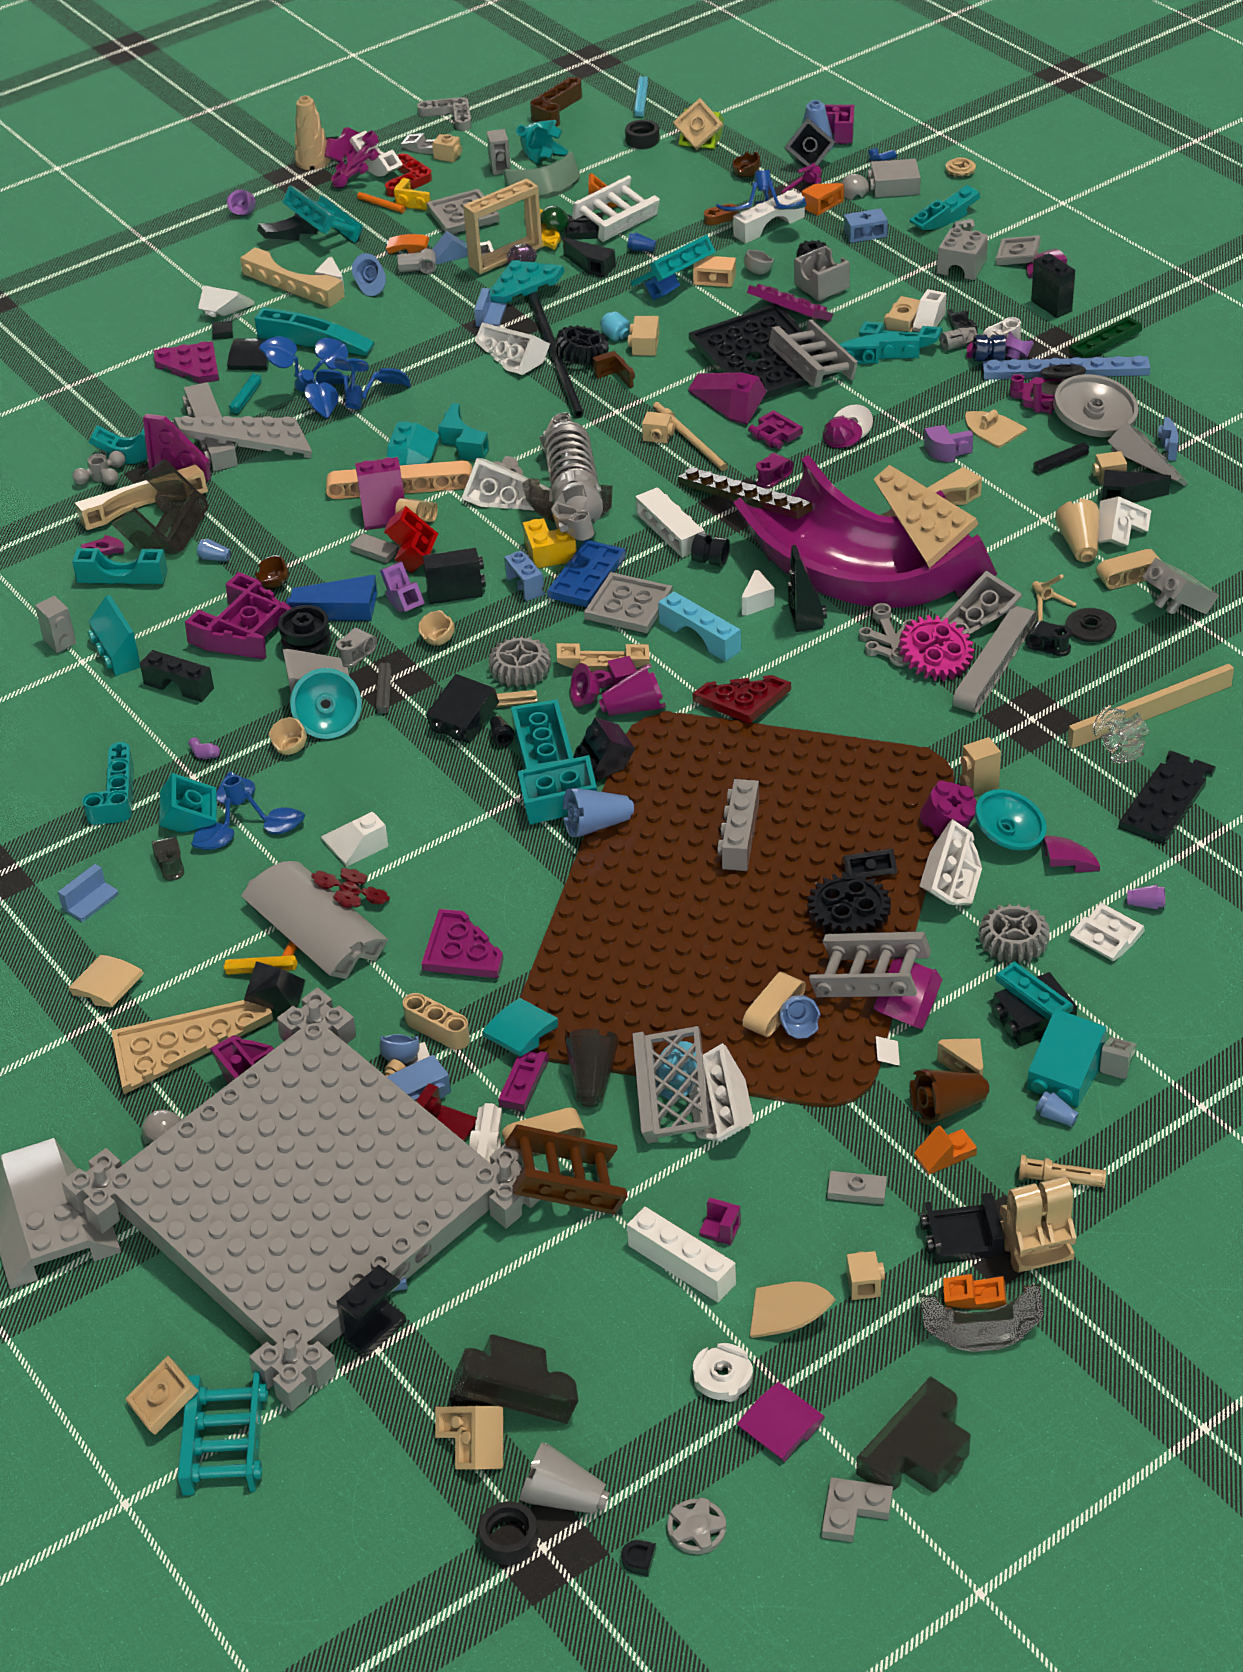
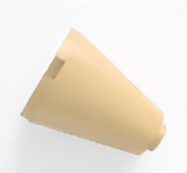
(1080, 528)

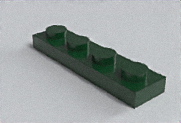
(1105, 338)

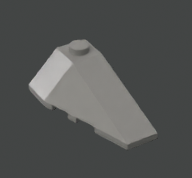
(1141, 450)
(982, 603)

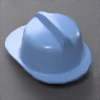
(369, 274)

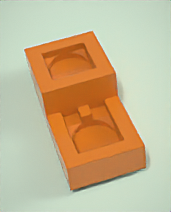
(411, 242)
(971, 1294)

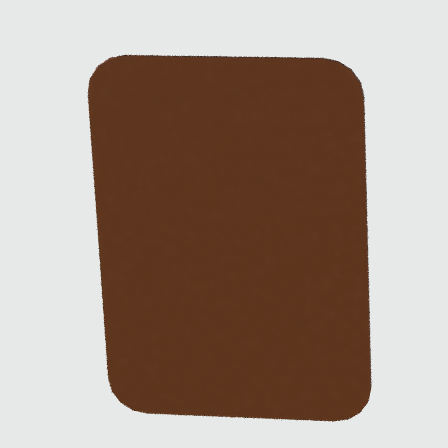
(674, 942)

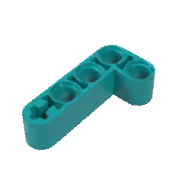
(117, 802)

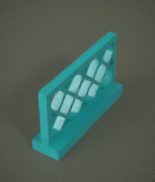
(678, 260)

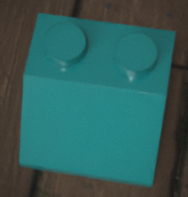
(187, 804)

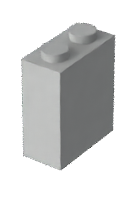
(894, 178)

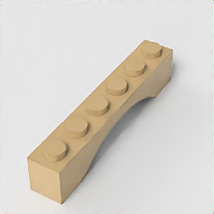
(317, 288)
(957, 487)
(107, 506)

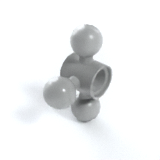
(99, 469)

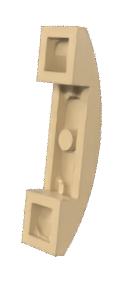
(571, 656)

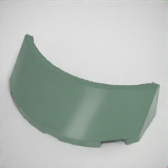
(551, 179)

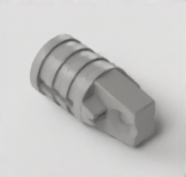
(957, 338)

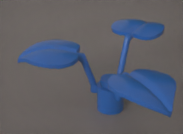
(763, 182)
(353, 392)
(321, 396)
(235, 791)

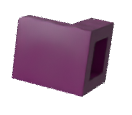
(721, 1221)

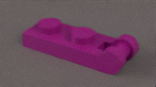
(523, 1080)

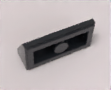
(870, 863)

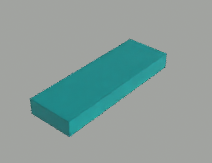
(1032, 990)

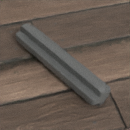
(383, 688)

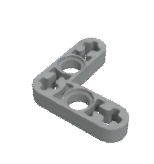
(456, 106)

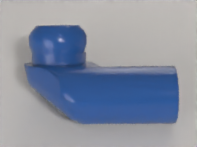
(886, 156)

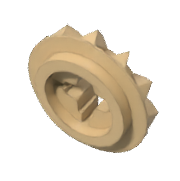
(960, 167)

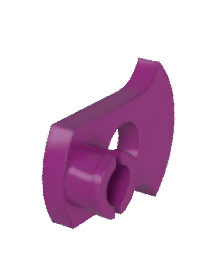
(111, 545)

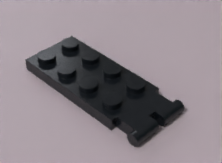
(1166, 798)

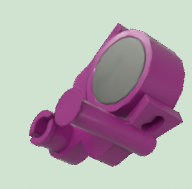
(1041, 389)

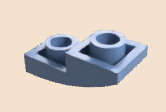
(1169, 438)

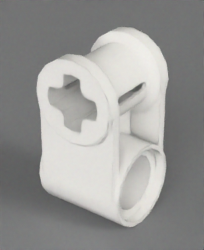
(1004, 327)

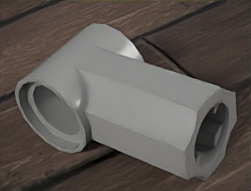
(417, 262)

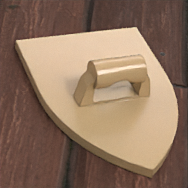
(993, 427)
(787, 1307)

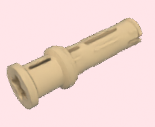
(1047, 1170)

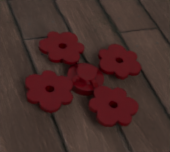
(349, 892)

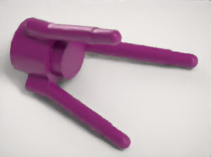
(811, 174)

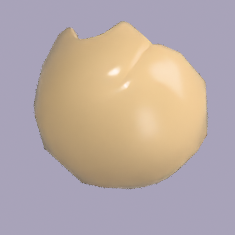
(436, 628)
(288, 736)

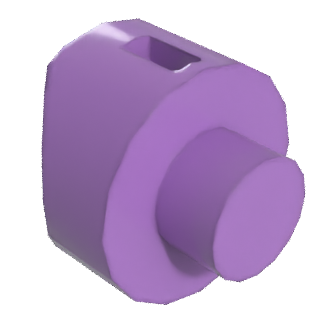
(241, 202)
(1017, 348)

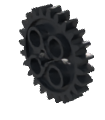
(848, 905)

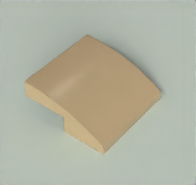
(106, 980)

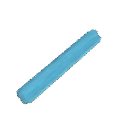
(641, 96)

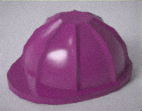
(841, 432)
(584, 686)

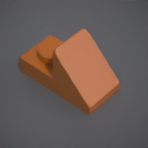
(944, 1150)

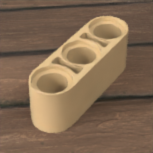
(424, 509)
(1125, 569)
(764, 1012)
(436, 1021)
(561, 1121)

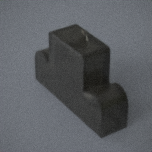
(515, 1378)
(918, 1442)

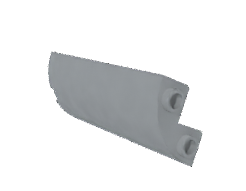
(313, 919)

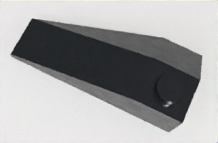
(802, 596)

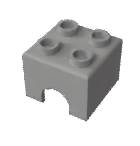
(963, 249)
(820, 275)

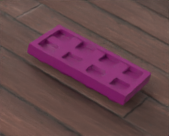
(789, 301)

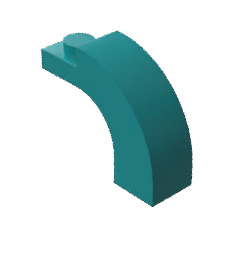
(132, 448)

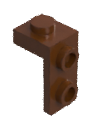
(613, 363)

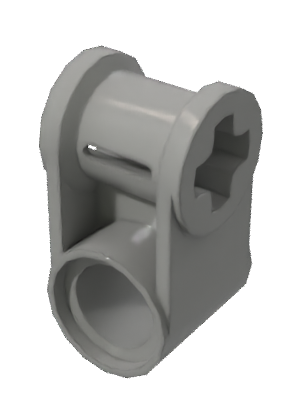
(355, 647)

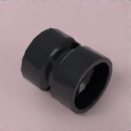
(709, 549)

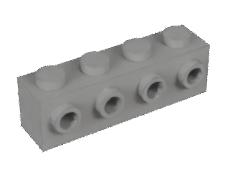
(740, 824)

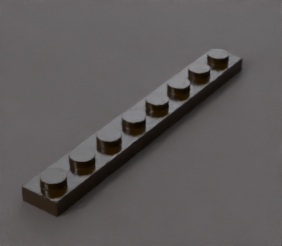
(751, 494)

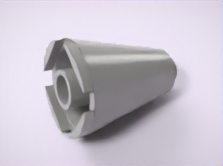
(562, 1483)

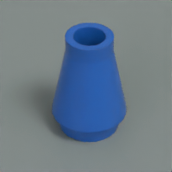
(640, 243)

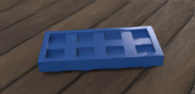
(586, 573)

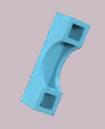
(719, 635)

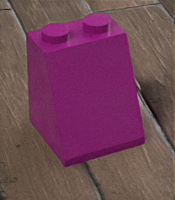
(379, 490)

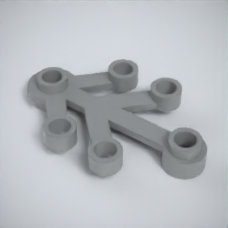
(882, 614)

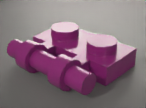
(779, 427)

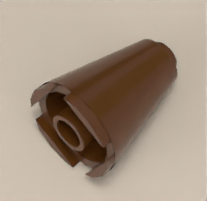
(945, 1093)

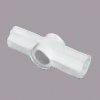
(486, 1136)

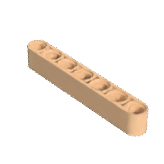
(414, 479)

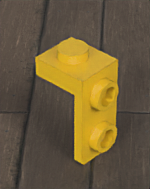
(410, 198)

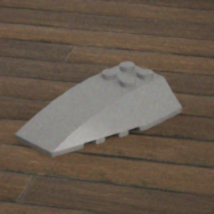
(37, 1218)

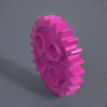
(936, 648)

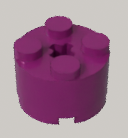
(946, 803)

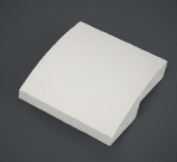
(1107, 932)

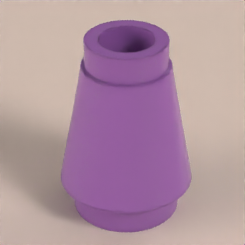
(1147, 897)

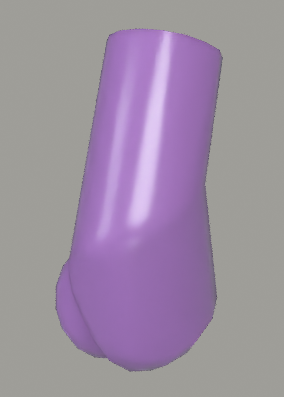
(203, 751)

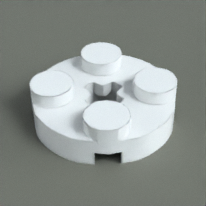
(718, 1386)

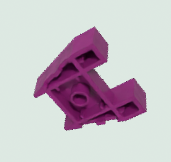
(242, 624)

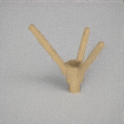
(1045, 592)

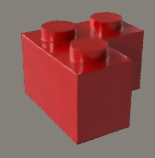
(413, 536)

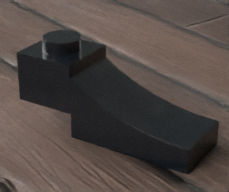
(286, 229)

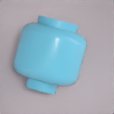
(615, 326)

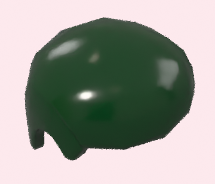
(554, 218)

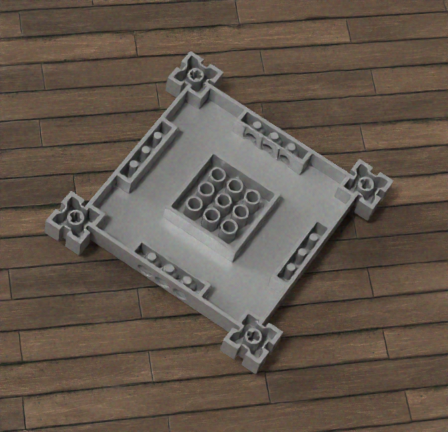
(300, 1190)

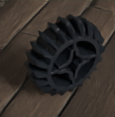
(580, 344)

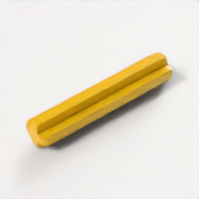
(247, 965)

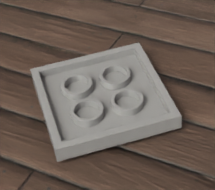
(450, 211)
(627, 602)

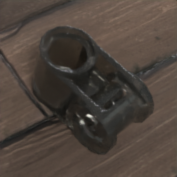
(168, 857)

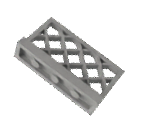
(649, 1092)

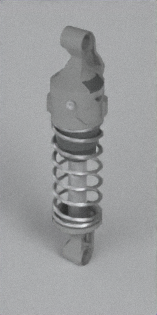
(575, 482)

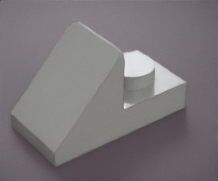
(1117, 1057)

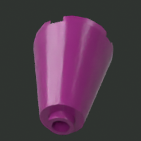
(633, 694)

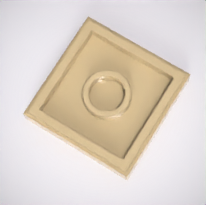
(698, 124)
(161, 1395)

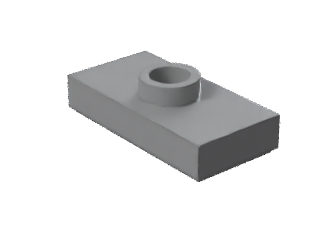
(857, 1187)

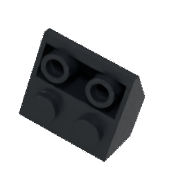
(606, 746)

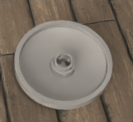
(1094, 405)

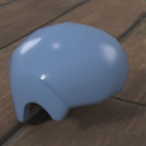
(799, 1016)
(399, 1047)

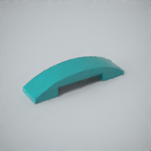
(927, 334)

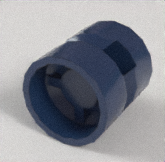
(990, 348)

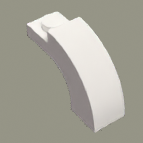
(383, 163)

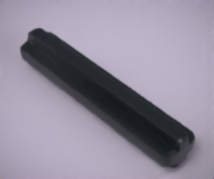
(1061, 458)

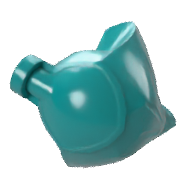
(538, 141)

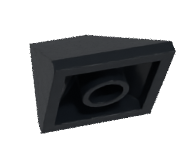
(809, 144)
(274, 988)

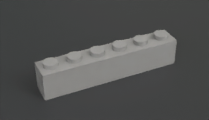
(200, 403)

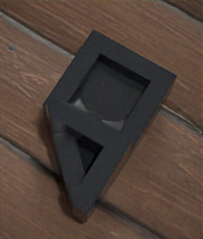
(960, 320)

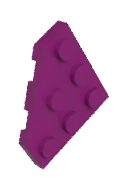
(189, 360)
(169, 443)
(460, 947)

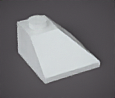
(222, 302)
(357, 839)

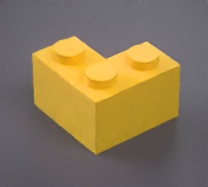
(546, 546)

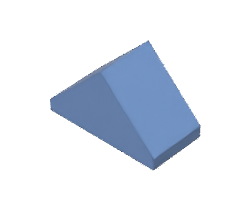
(450, 248)

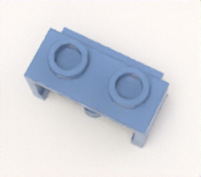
(530, 576)

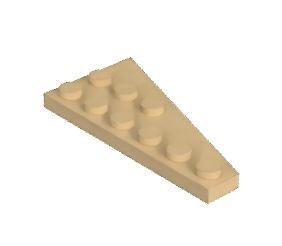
(927, 517)
(167, 1043)

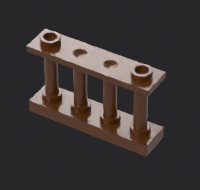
(563, 1189)

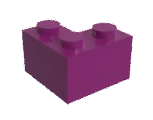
(841, 122)

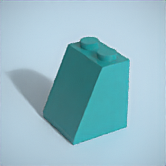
(1067, 1057)

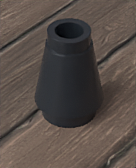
(501, 731)

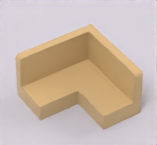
(476, 1434)

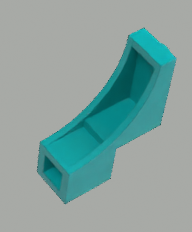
(468, 441)

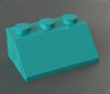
(113, 638)
(546, 785)

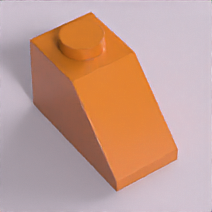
(823, 197)

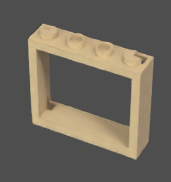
(490, 203)

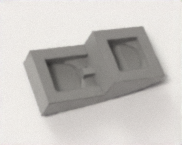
(418, 144)

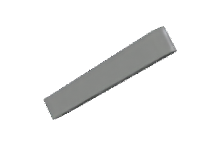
(994, 659)

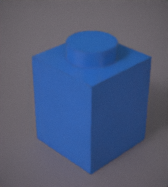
(661, 288)

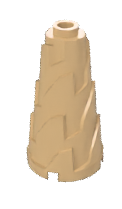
(309, 136)

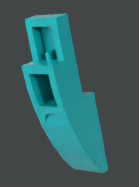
(944, 213)
(882, 346)

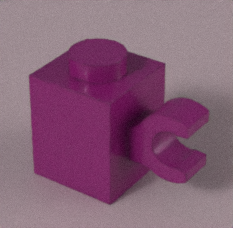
(617, 670)

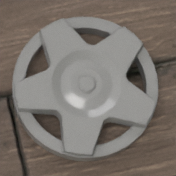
(696, 1525)

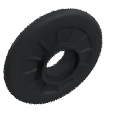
(1062, 371)
(1104, 623)

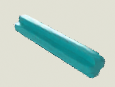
(245, 393)

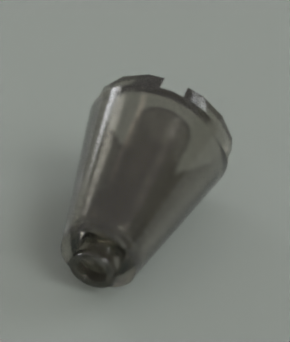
(590, 1063)

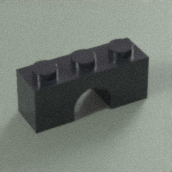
(192, 678)

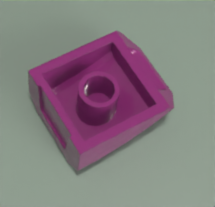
(912, 1009)

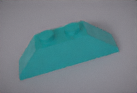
(412, 444)

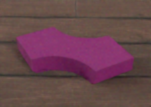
(339, 147)

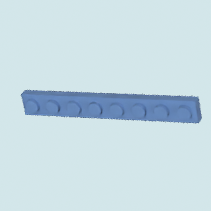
(1095, 366)

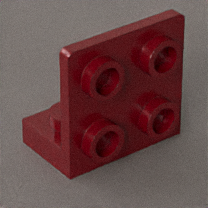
(455, 1120)

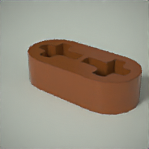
(716, 216)

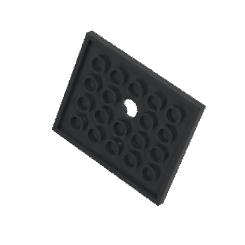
(734, 339)

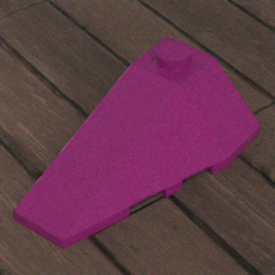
(729, 393)

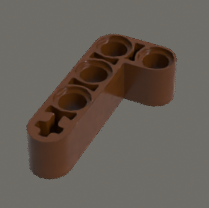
(550, 103)

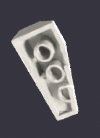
(512, 349)

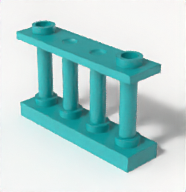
(322, 214)
(196, 1420)

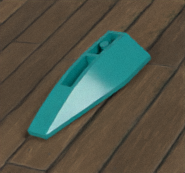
(307, 330)

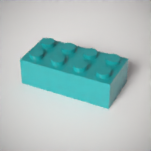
(540, 734)

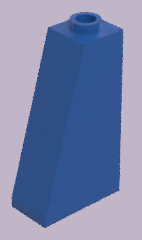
(341, 599)

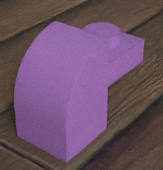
(945, 446)
(399, 590)

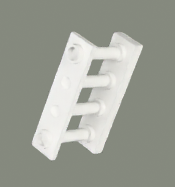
(617, 222)

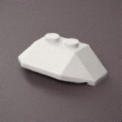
(953, 867)
(726, 1096)

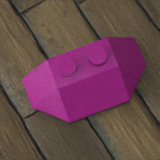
(238, 1055)

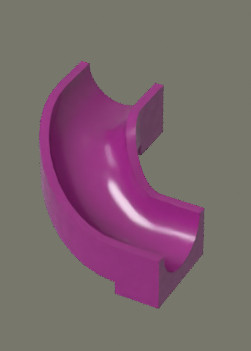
(861, 553)

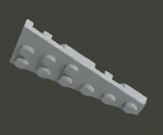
(249, 432)

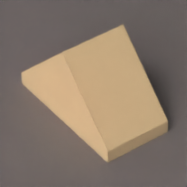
(961, 1055)

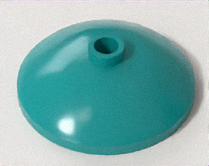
(331, 686)
(1010, 819)

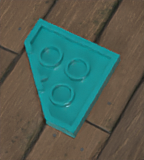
(524, 278)

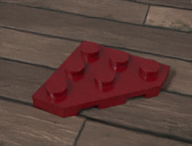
(742, 697)

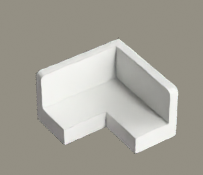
(1118, 518)

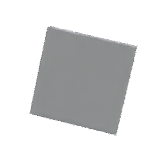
(1018, 250)

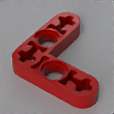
(413, 170)

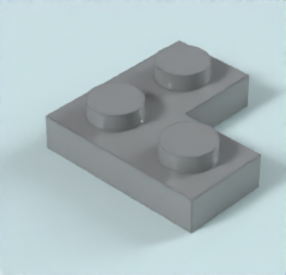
(853, 1499)

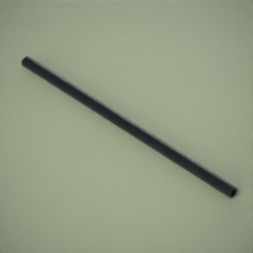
(558, 362)

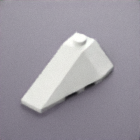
(497, 487)

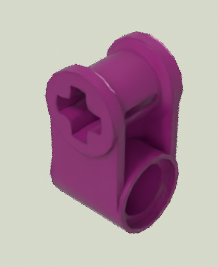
(773, 470)

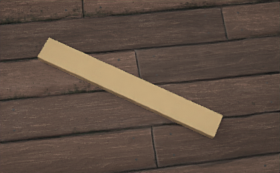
(1159, 702)

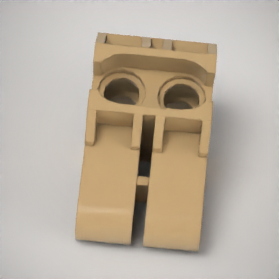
(1039, 1224)

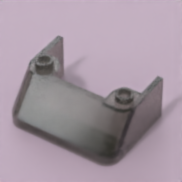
(182, 511)

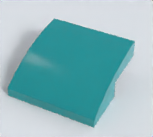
(519, 1027)

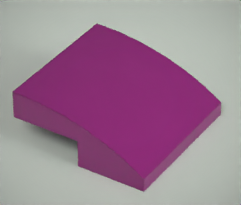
(780, 1421)

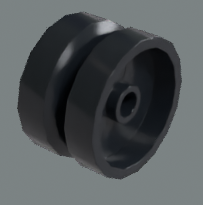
(305, 630)

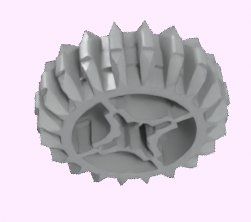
(519, 661)
(1014, 931)

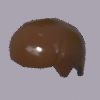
(747, 164)
(272, 572)

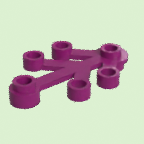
(356, 160)

